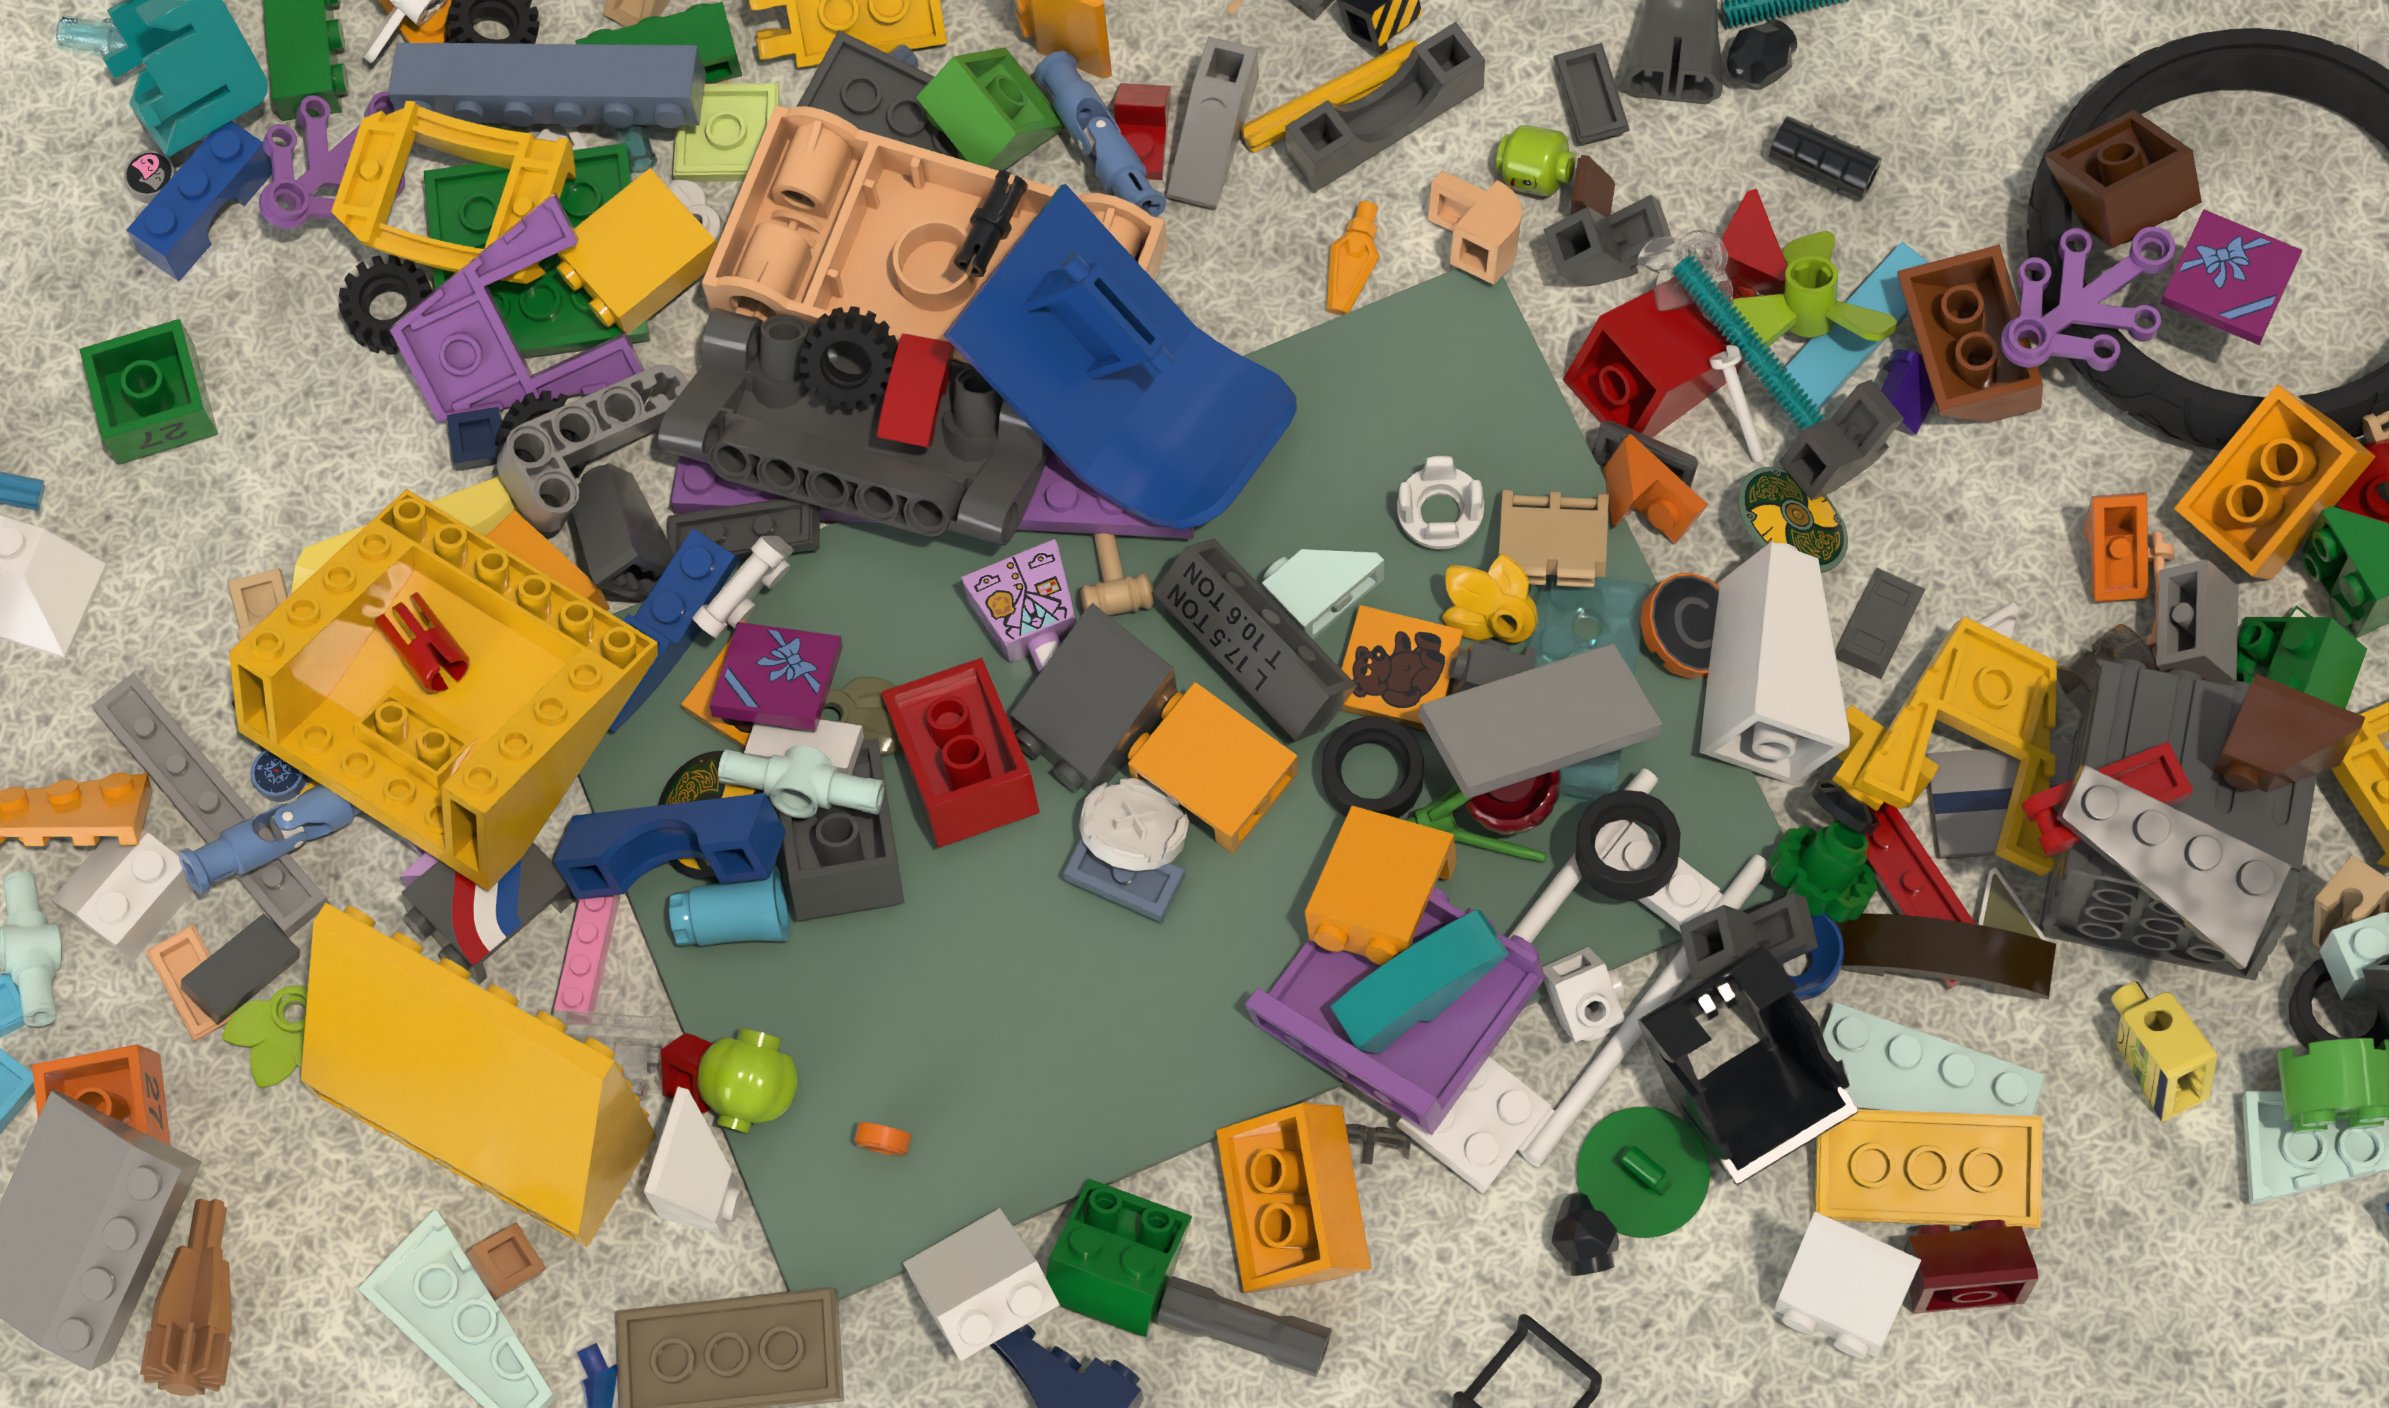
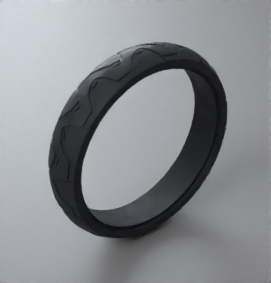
(2185, 66)

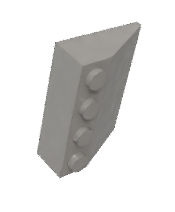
(85, 1228)

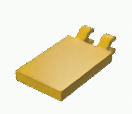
(875, 22)

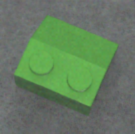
(989, 108)

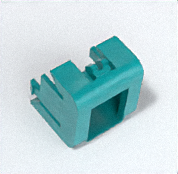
(195, 67)

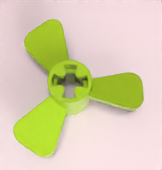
(1810, 298)

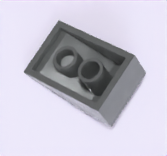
(843, 855)

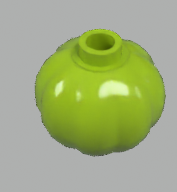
(747, 1079)

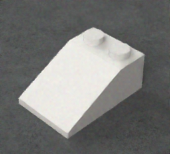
(1845, 1287)

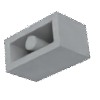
(2198, 621)

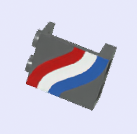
(477, 921)

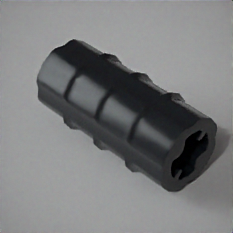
(1825, 157)

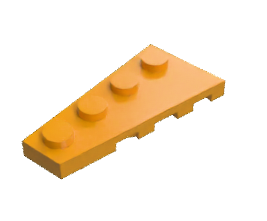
(78, 810)

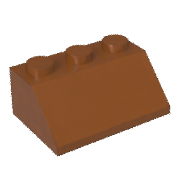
(1958, 322)

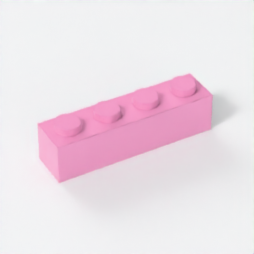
(587, 954)

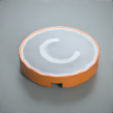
(1680, 623)

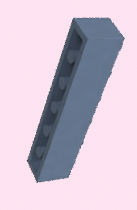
(552, 83)

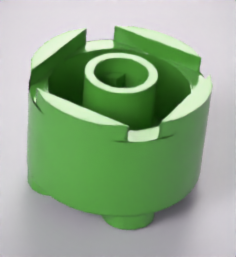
(2335, 1084)

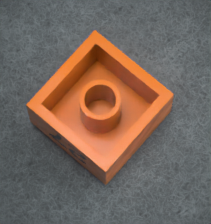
(114, 1081)

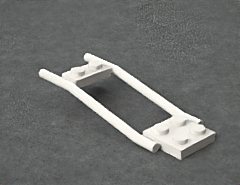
(1501, 1112)

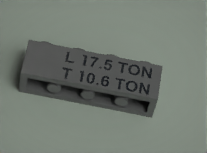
(1254, 639)

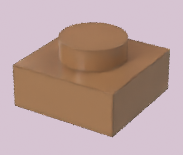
(505, 1261)

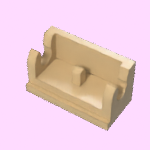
(2349, 897)

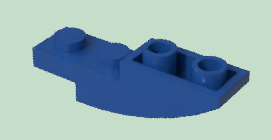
(667, 613)

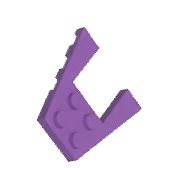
(467, 352)

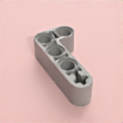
(597, 435)

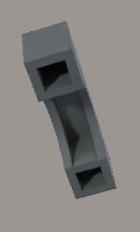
(1430, 82)

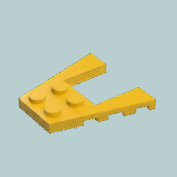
(1994, 695)

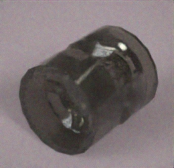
(2081, 670)

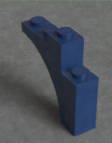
(1055, 1378)

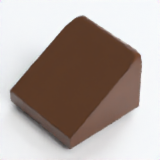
(1592, 187)

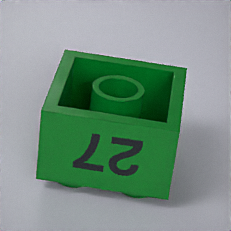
(148, 391)

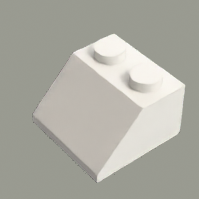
(126, 893)

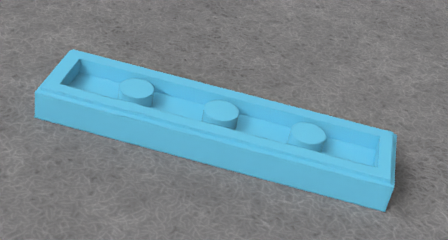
(1834, 357)

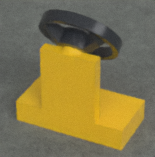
(1847, 802)

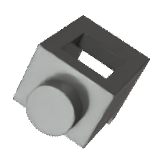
(1487, 663)

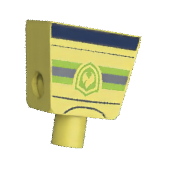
(2164, 1050)

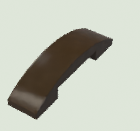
(1948, 951)

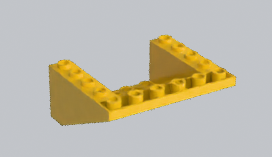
(457, 767)
(468, 1076)

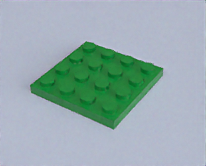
(546, 312)

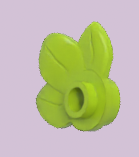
(273, 1040)

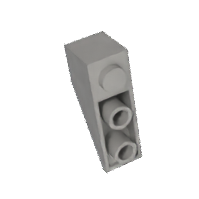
(1213, 121)

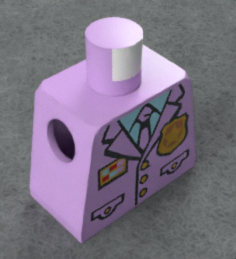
(1024, 603)

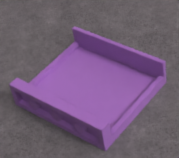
(1432, 1060)

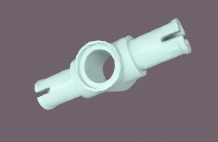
(801, 781)
(29, 948)

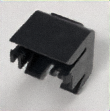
(1767, 1095)

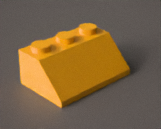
(1068, 26)
(2273, 482)
(1293, 1198)

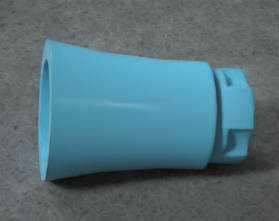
(731, 912)

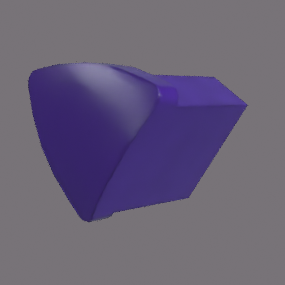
(1908, 388)

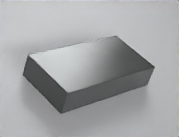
(240, 969)

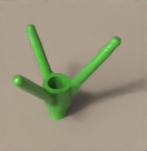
(1441, 817)

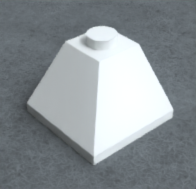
(44, 587)
(690, 1173)

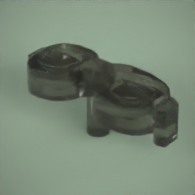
(1377, 1136)

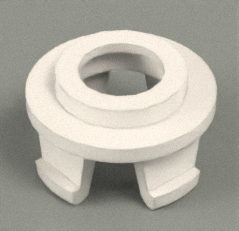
(1440, 478)

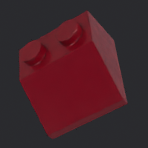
(1970, 1267)

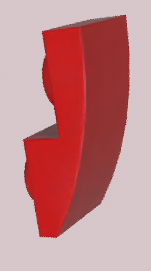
(915, 390)

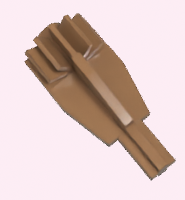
(193, 1312)

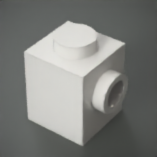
(1584, 995)

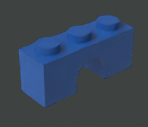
(177, 221)

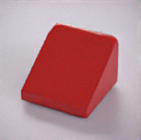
(680, 1067)

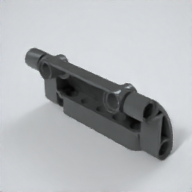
(770, 433)

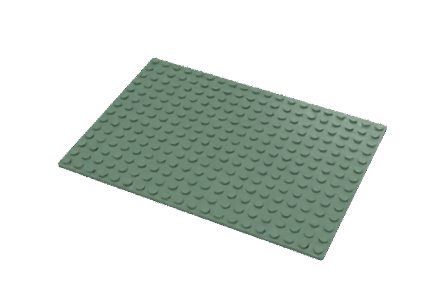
(1048, 1026)

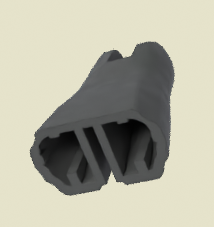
(1676, 52)

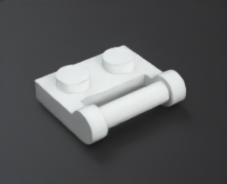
(734, 601)

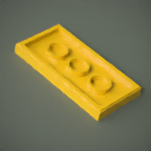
(1931, 1168)

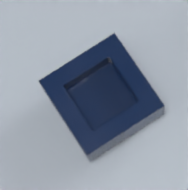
(474, 437)

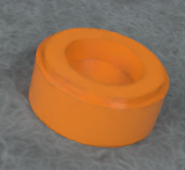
(882, 1139)

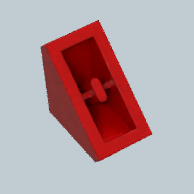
(1754, 248)

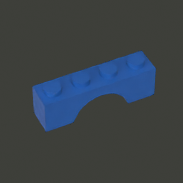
(614, 848)

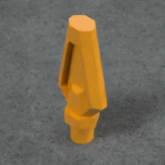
(1352, 259)

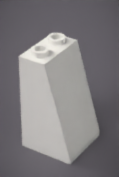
(1774, 669)

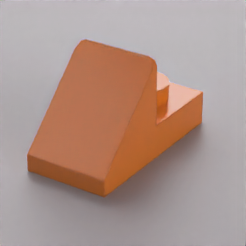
(1644, 483)
(2118, 546)

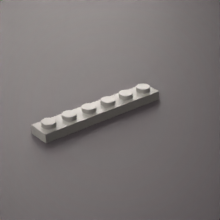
(204, 797)

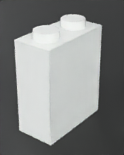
(981, 1284)

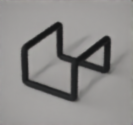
(1525, 1322)

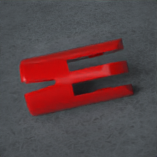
(427, 648)

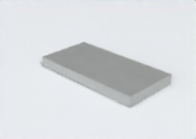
(1540, 720)

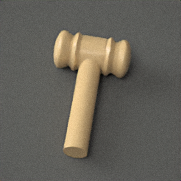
(1116, 593)

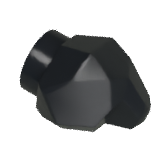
(1761, 53)
(1584, 1236)

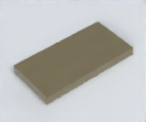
(732, 1352)

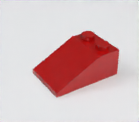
(961, 752)

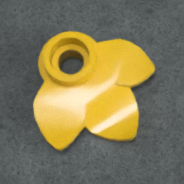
(1486, 597)

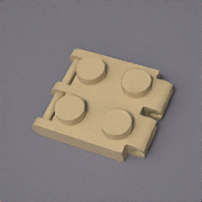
(1556, 539)

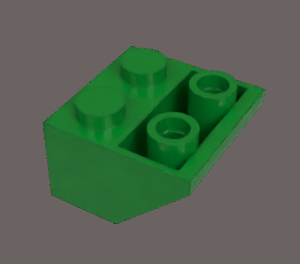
(2353, 564)
(2310, 656)
(1116, 1257)

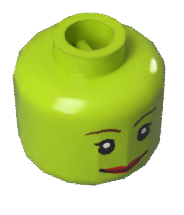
(1535, 160)

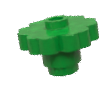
(1826, 869)

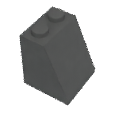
(1093, 701)

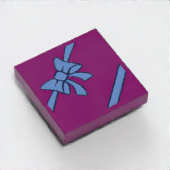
(2231, 277)
(776, 676)

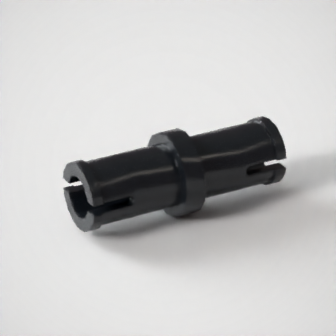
(990, 223)

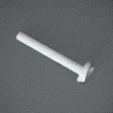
(1726, 361)

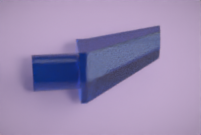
(601, 1379)

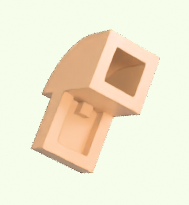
(1481, 222)

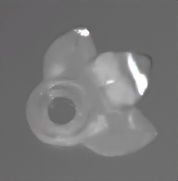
(1666, 252)

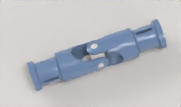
(1112, 156)
(242, 850)

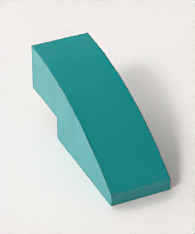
(1419, 982)

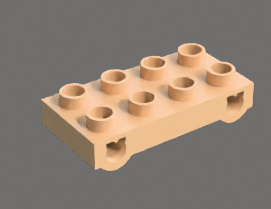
(874, 227)

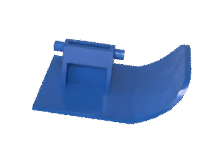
(1119, 372)

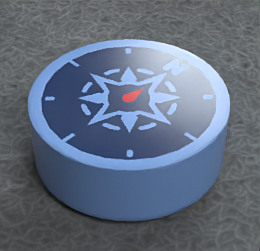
(276, 778)

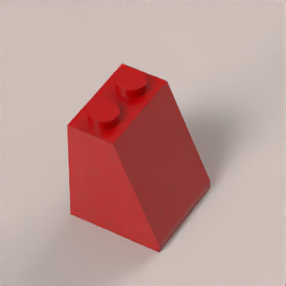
(1647, 364)

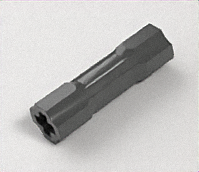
(1283, 1339)

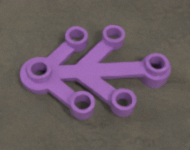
(323, 167)
(2082, 304)

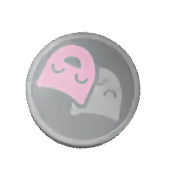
(148, 174)

